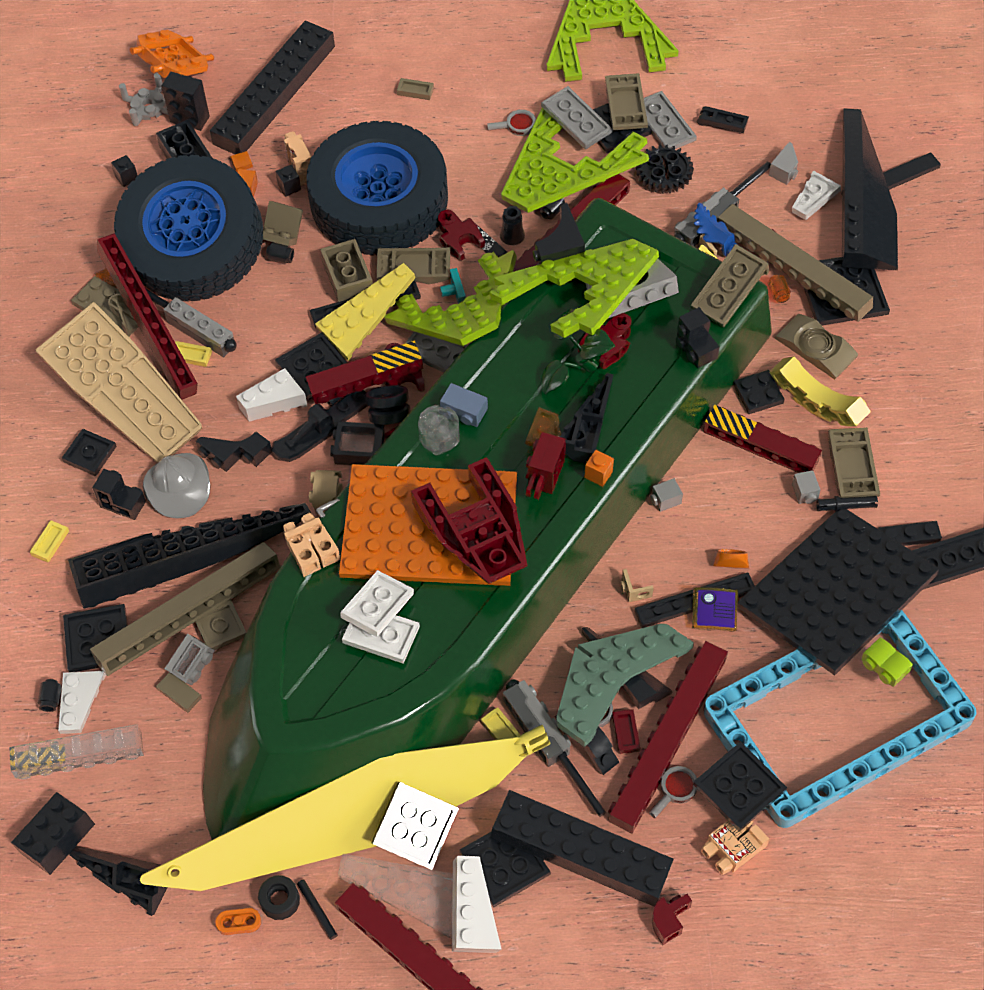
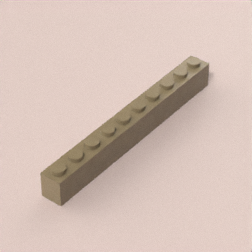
(797, 264)
(185, 609)

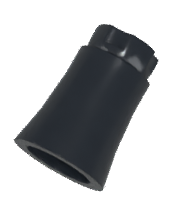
(512, 227)

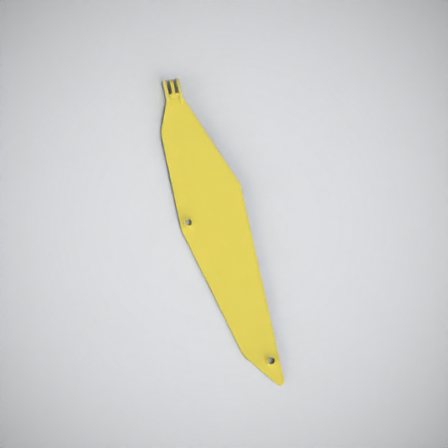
(344, 812)

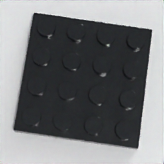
(861, 277)

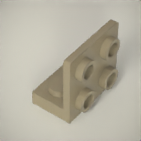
(282, 223)

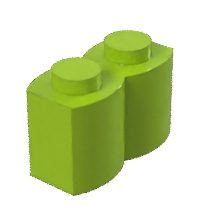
(887, 662)

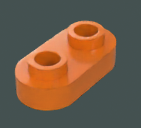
(239, 919)

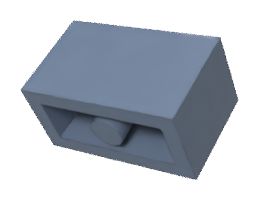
(467, 404)

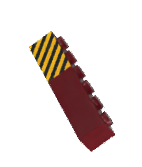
(365, 372)
(761, 440)

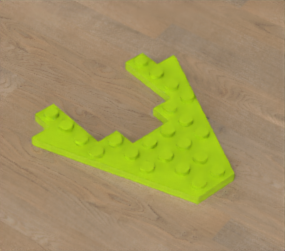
(592, 14)
(543, 178)
(608, 269)
(460, 321)

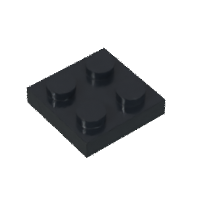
(758, 392)
(89, 452)

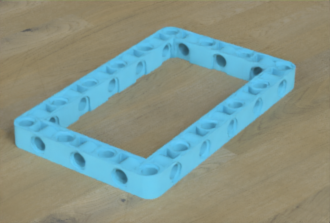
(871, 765)

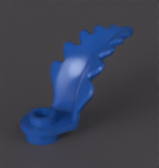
(714, 231)

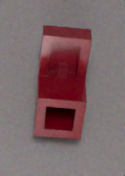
(664, 917)

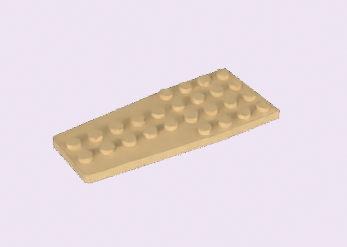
(120, 383)

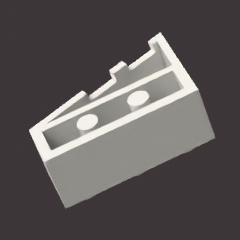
(271, 396)

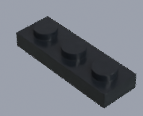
(914, 533)

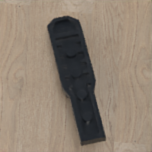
(318, 427)

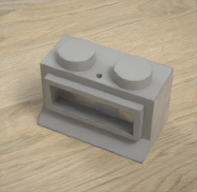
(190, 659)

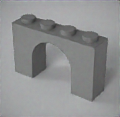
(657, 284)

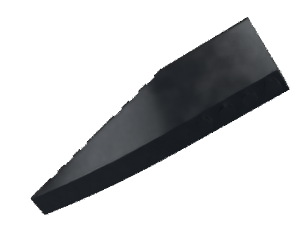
(867, 205)
(160, 558)

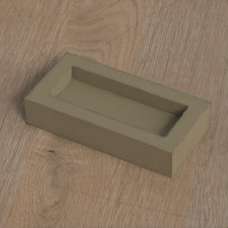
(415, 89)
(179, 692)

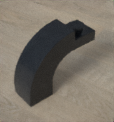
(600, 752)

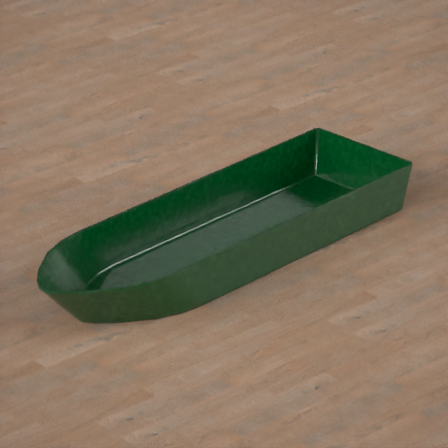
(313, 708)

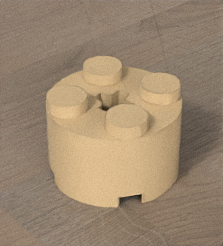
(325, 487)

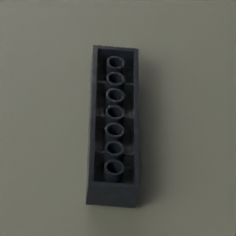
(582, 848)

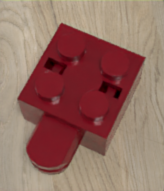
(545, 464)

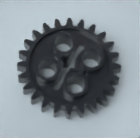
(676, 165)

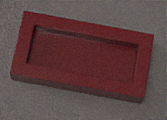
(626, 731)

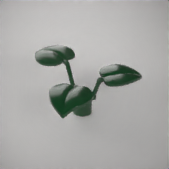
(594, 346)

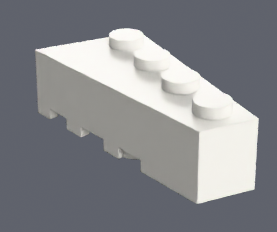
(471, 909)

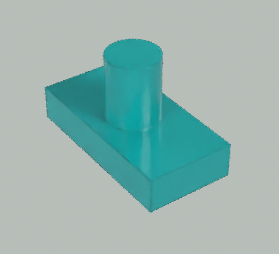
(454, 288)

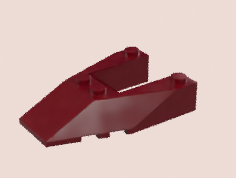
(480, 535)

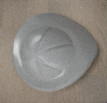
(178, 485)

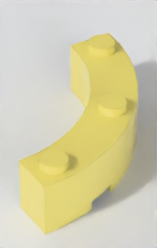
(816, 397)

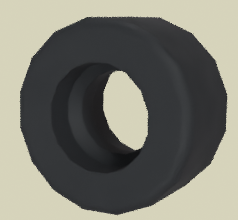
(275, 884)

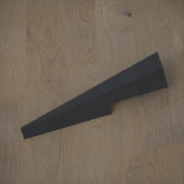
(585, 428)
(640, 688)
(122, 876)

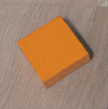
(241, 161)

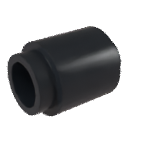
(552, 209)
(280, 253)
(49, 695)

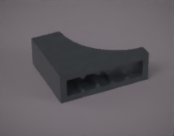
(563, 241)

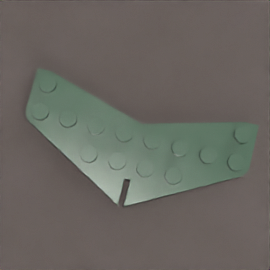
(605, 666)

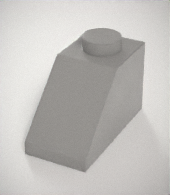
(785, 165)

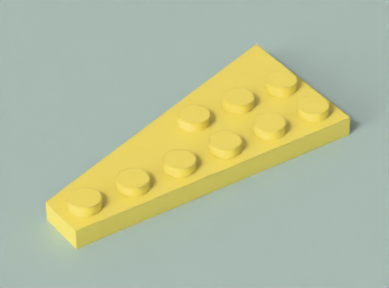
(361, 314)

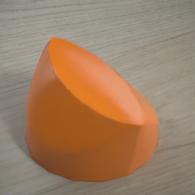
(731, 558)

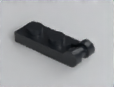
(722, 119)

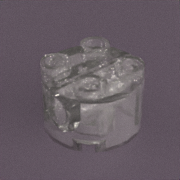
(438, 429)

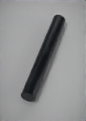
(318, 911)

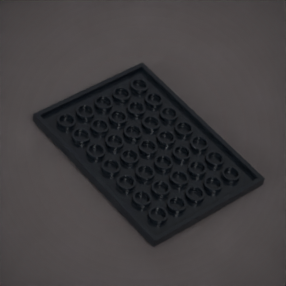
(838, 589)

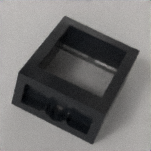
(356, 442)

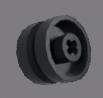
(388, 404)

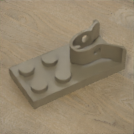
(730, 285)
(109, 300)

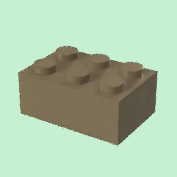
(346, 269)

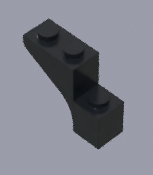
(226, 453)

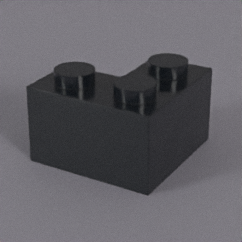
(695, 338)
(116, 496)

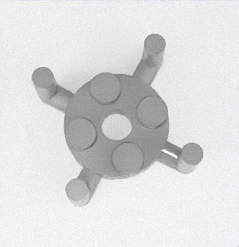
(144, 96)

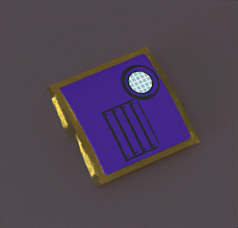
(714, 609)

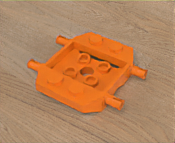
(178, 58)

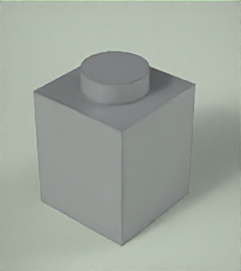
(806, 487)
(666, 495)

